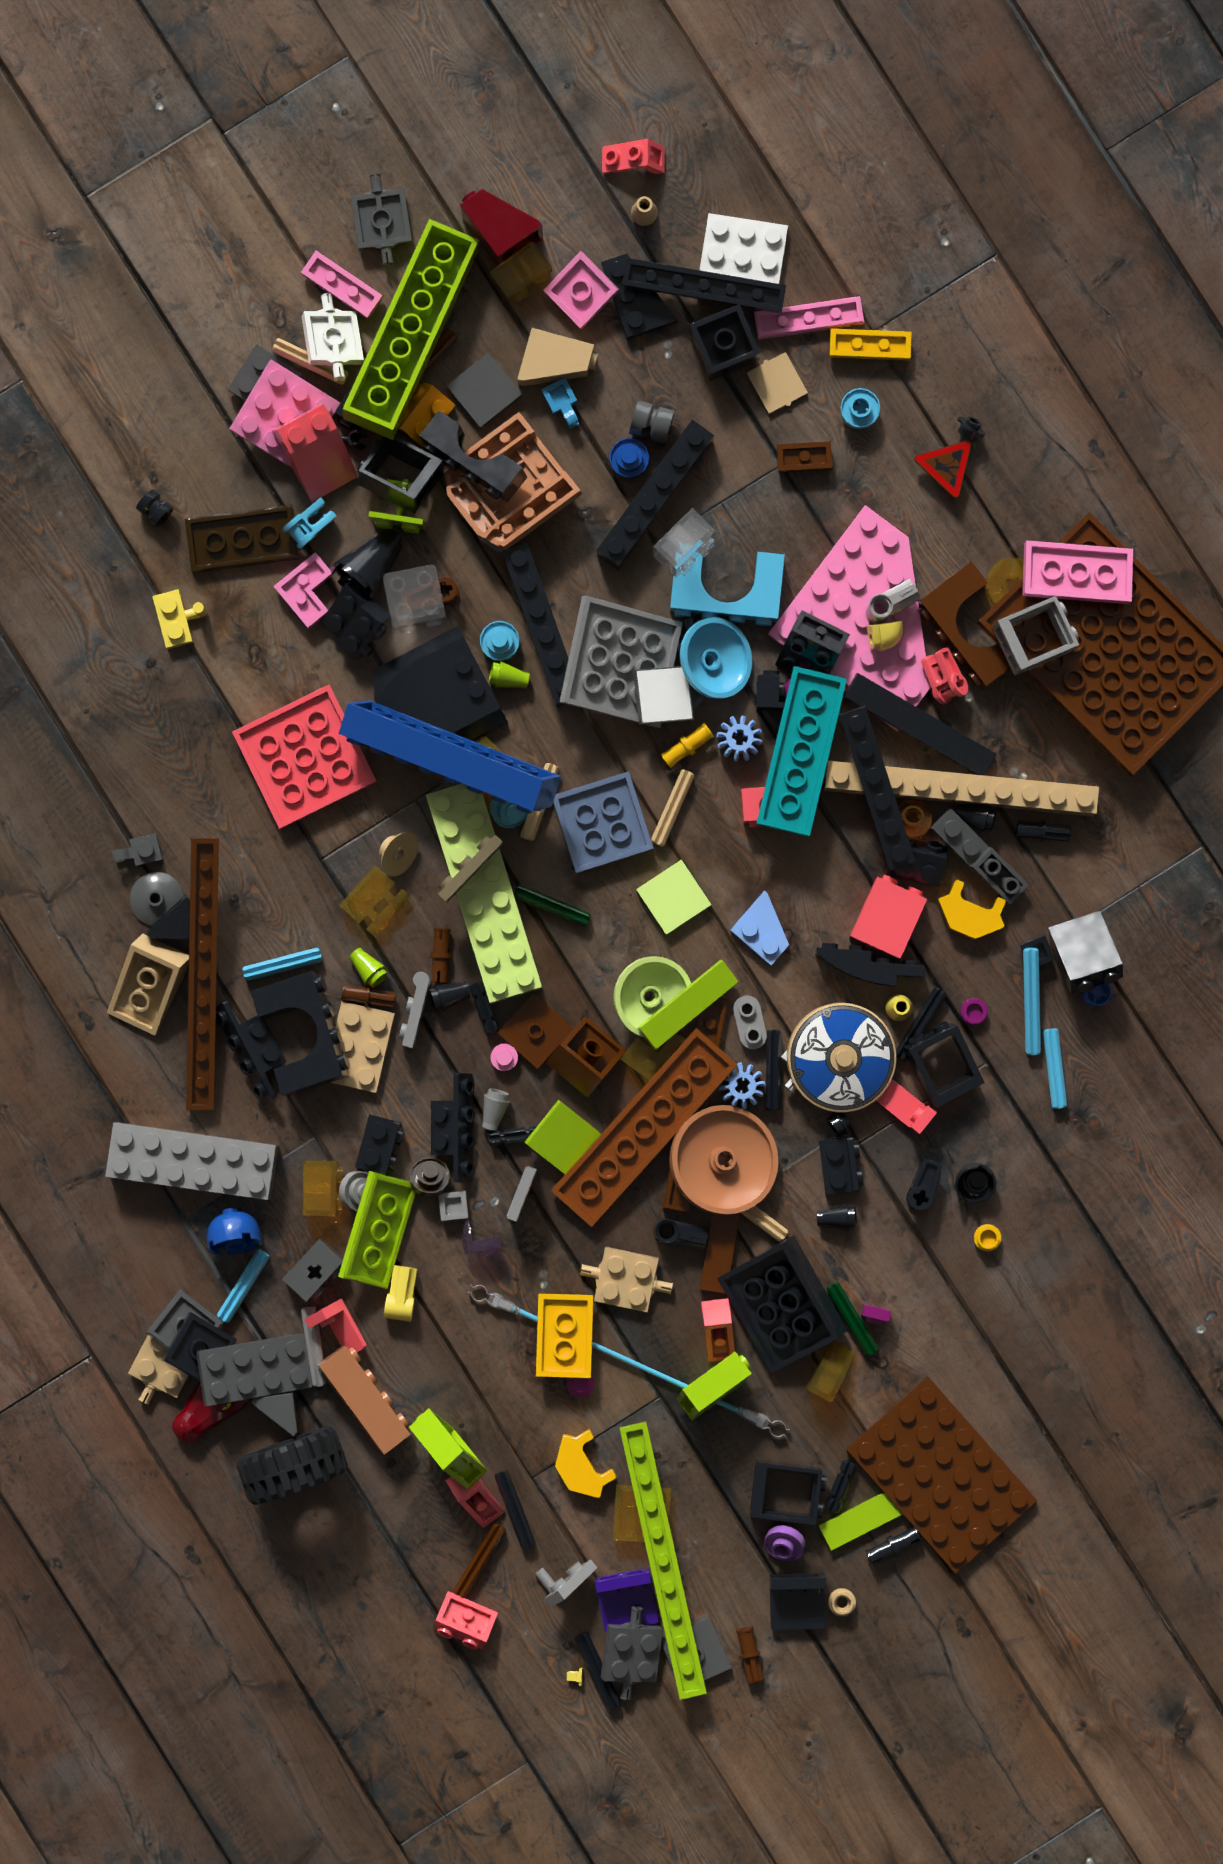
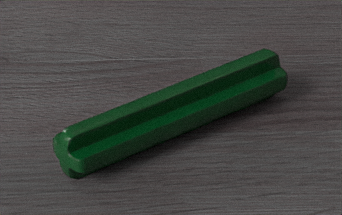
(552, 905)
(852, 1319)

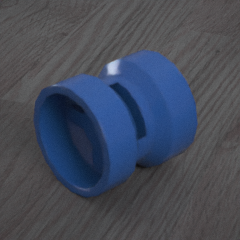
(1100, 993)

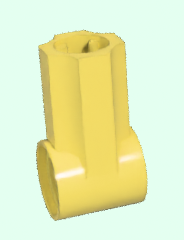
(400, 1301)

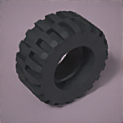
(292, 1465)

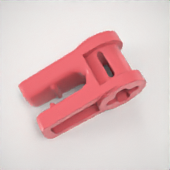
(943, 675)

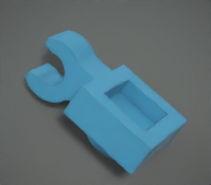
(560, 399)

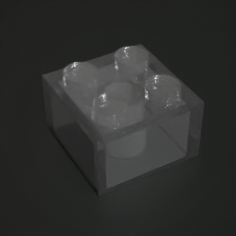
(684, 543)

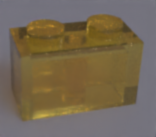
(321, 1188)

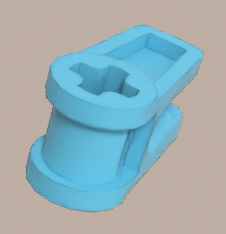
(302, 530)

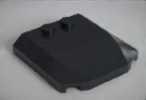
(440, 687)

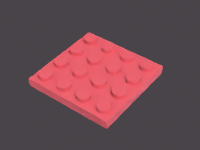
(303, 758)

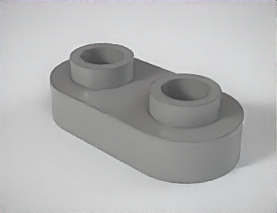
(749, 1022)

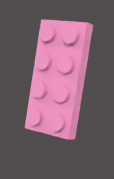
(1077, 572)

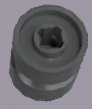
(651, 422)

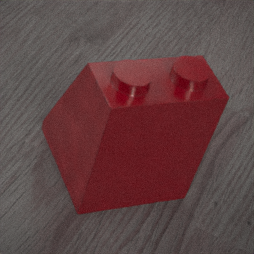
(499, 225)

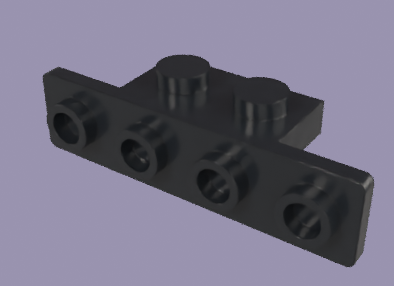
(254, 1048)
(454, 1127)

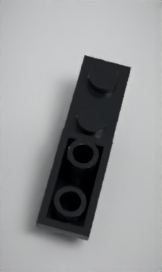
(858, 964)

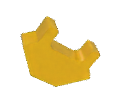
(967, 917)
(577, 1469)

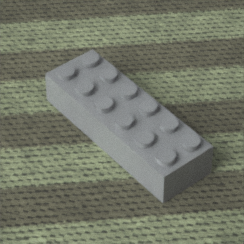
(192, 1161)

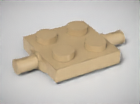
(626, 1279)
(154, 1372)

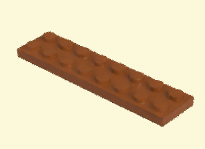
(644, 1127)

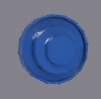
(629, 458)

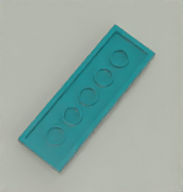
(801, 751)

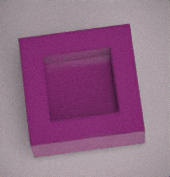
(875, 1314)

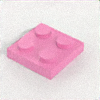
(581, 290)

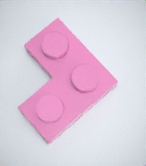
(299, 586)

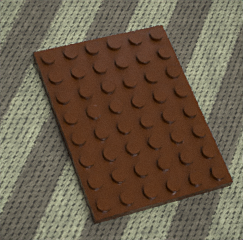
(1136, 663)

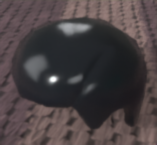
(975, 1183)

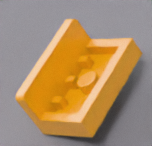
(422, 408)

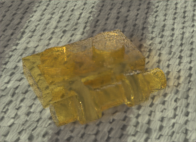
(368, 894)

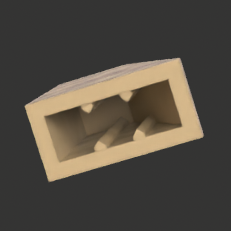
(553, 357)

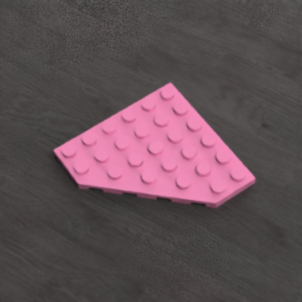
(865, 563)

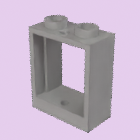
(1011, 646)

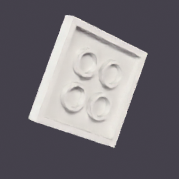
(743, 248)

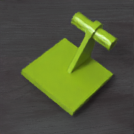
(386, 521)

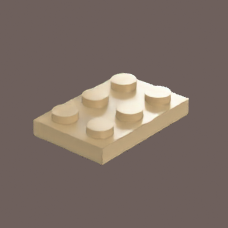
(365, 1043)

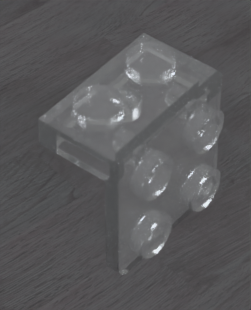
(414, 598)

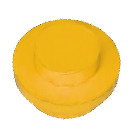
(987, 1237)

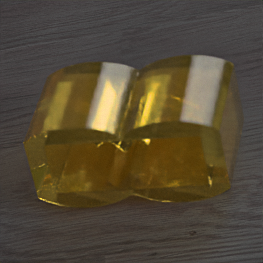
(521, 272)

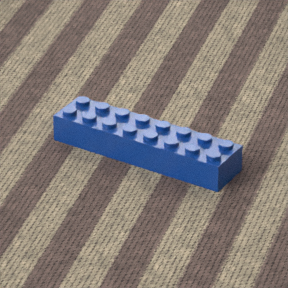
(449, 755)

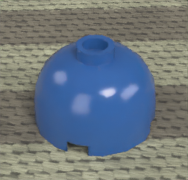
(233, 1232)

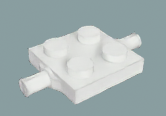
(332, 337)

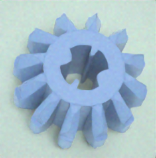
(731, 743)
(751, 1087)

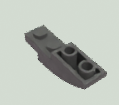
(979, 856)

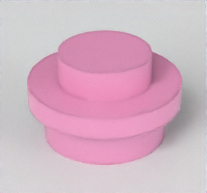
(504, 1057)

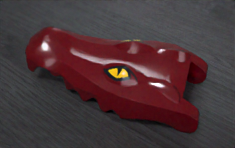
(198, 1419)

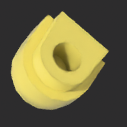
(884, 635)

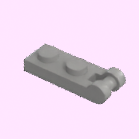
(415, 1008)

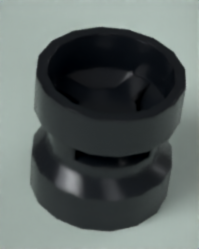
(155, 508)

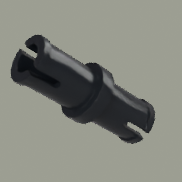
(893, 1546)

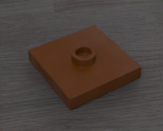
(535, 1030)

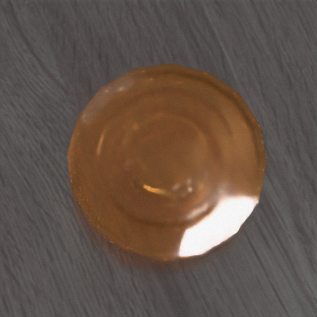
(916, 818)

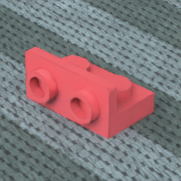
(464, 1621)

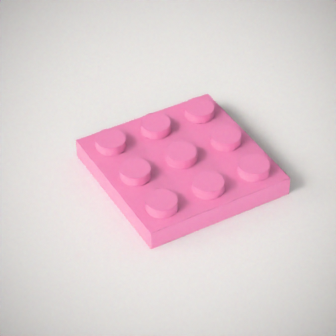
(273, 402)

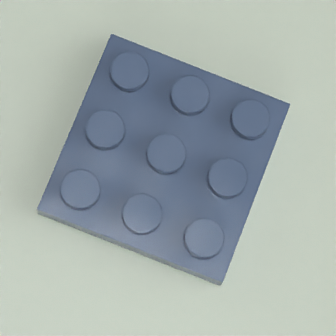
(602, 822)

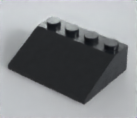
(782, 1304)

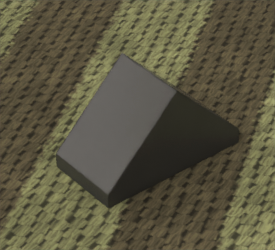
(281, 1409)

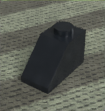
(173, 923)

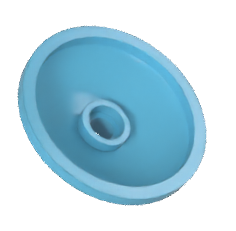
(727, 658)

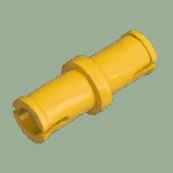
(687, 745)

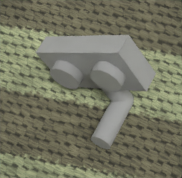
(564, 1587)

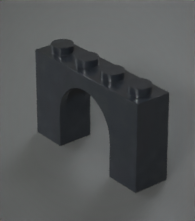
(326, 1060)

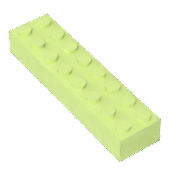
(487, 897)

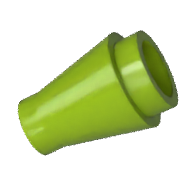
(506, 676)
(369, 969)

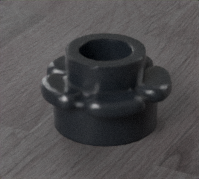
(839, 1123)

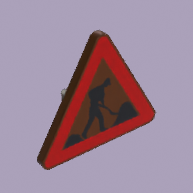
(946, 465)

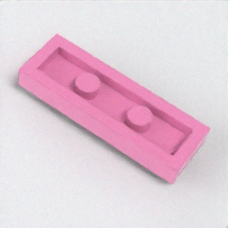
(342, 285)

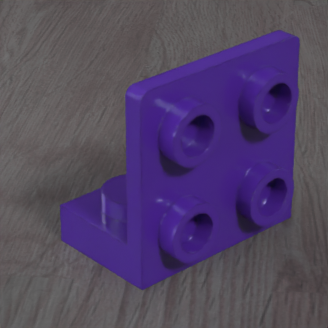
(621, 1592)

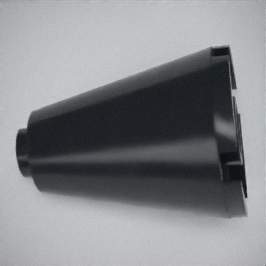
(369, 562)

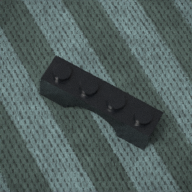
(498, 475)

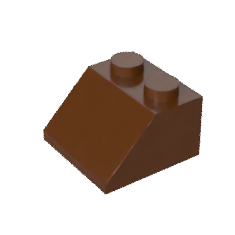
(586, 1056)

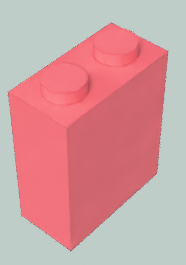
(888, 917)

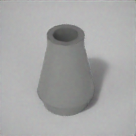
(494, 1108)

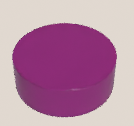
(974, 1011)

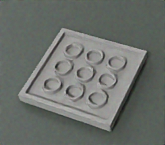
(607, 649)

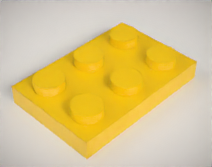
(564, 1335)

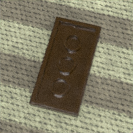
(240, 539)

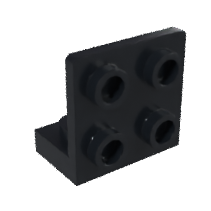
(812, 645)
(797, 1601)

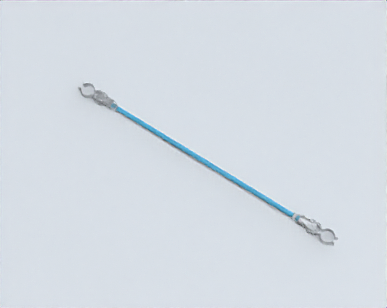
(759, 1420)

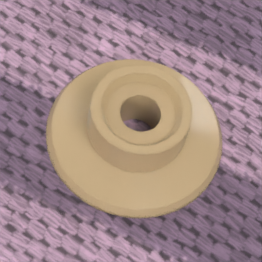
(398, 853)

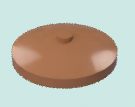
(724, 1160)

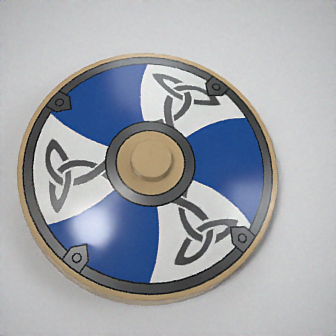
(841, 1057)

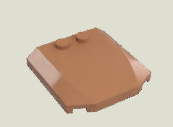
(537, 500)

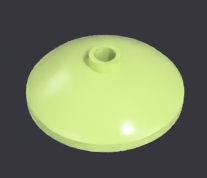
(652, 974)

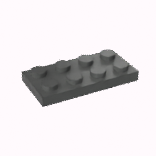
(254, 1369)

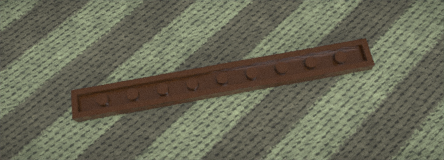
(202, 973)

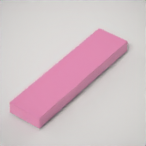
(809, 318)

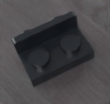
(379, 1144)
(840, 1165)

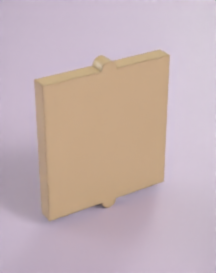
(777, 383)

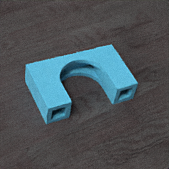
(759, 604)

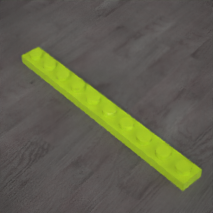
(663, 1560)

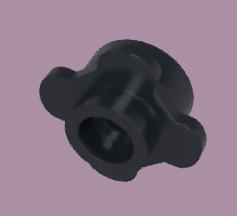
(970, 428)

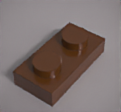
(804, 457)

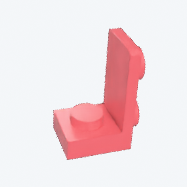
(634, 155)
(906, 1107)
(341, 1324)

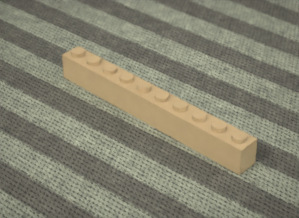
(971, 789)

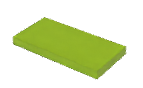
(377, 1230)

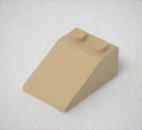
(148, 983)

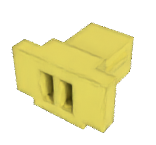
(576, 1676)

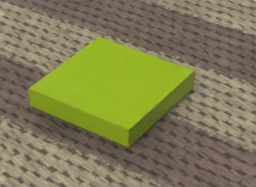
(562, 1137)

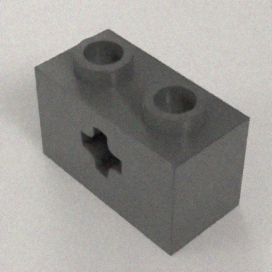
(299, 1276)

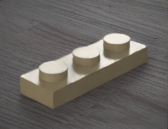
(469, 867)

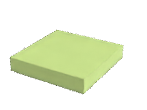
(673, 897)

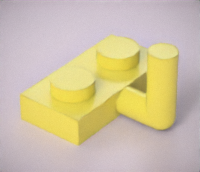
(175, 618)

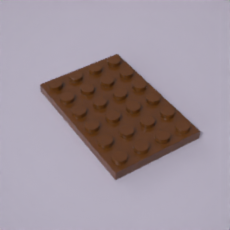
(941, 1474)

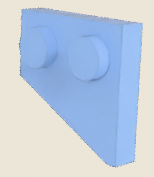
(762, 930)

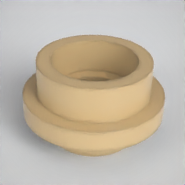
(845, 1610)

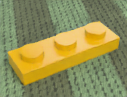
(870, 344)

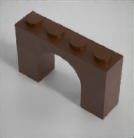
(941, 609)

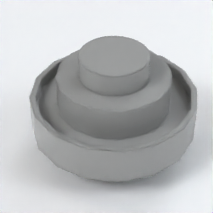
(352, 1189)

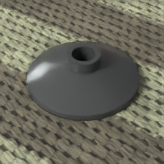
(149, 884)

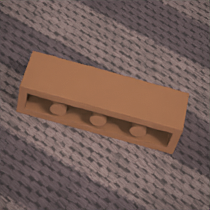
(363, 1399)

